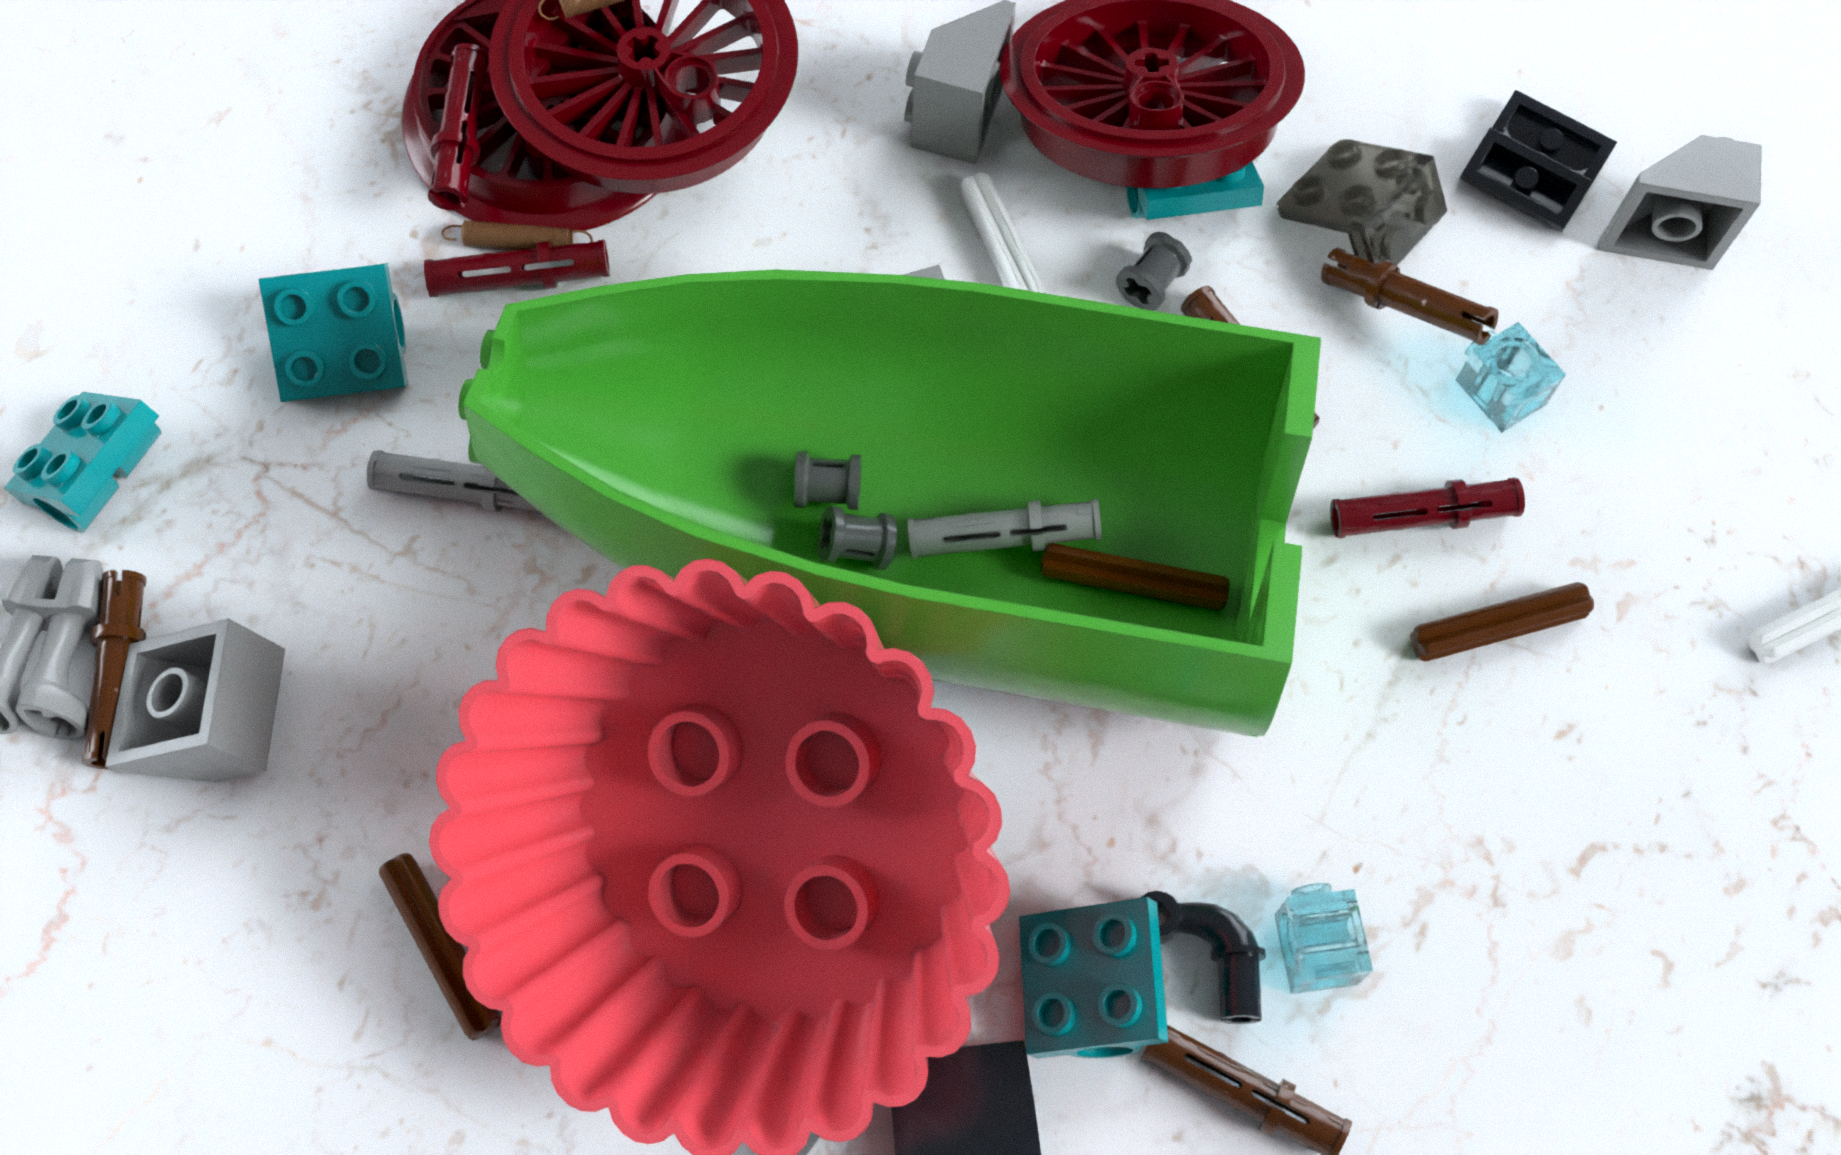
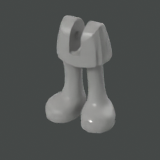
(64, 606)

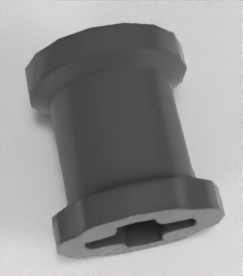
(1154, 271)
(827, 480)
(857, 537)

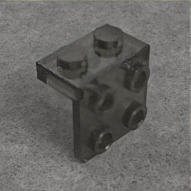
(1373, 194)

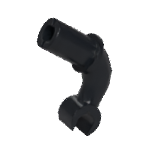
(1232, 948)

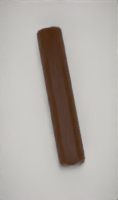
(1135, 576)
(1501, 621)
(441, 952)

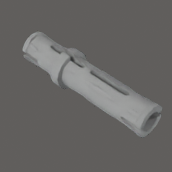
(397, 474)
(1005, 528)

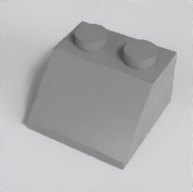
(958, 82)
(1689, 204)
(197, 704)

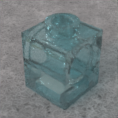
(1505, 397)
(1322, 939)

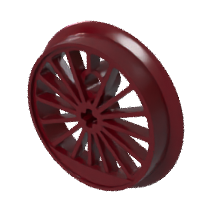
(638, 72)
(1115, 106)
(500, 197)

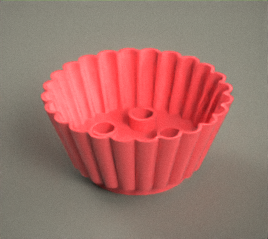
(719, 860)

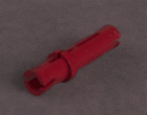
(456, 143)
(447, 277)
(1451, 505)

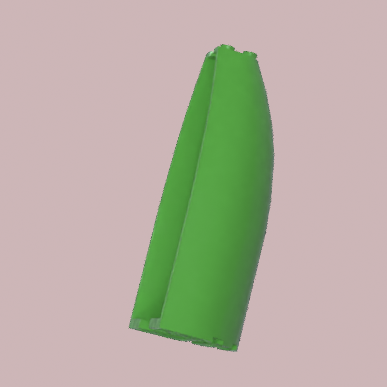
(676, 411)

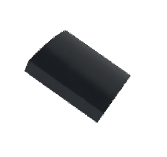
(1538, 160)
(972, 1105)

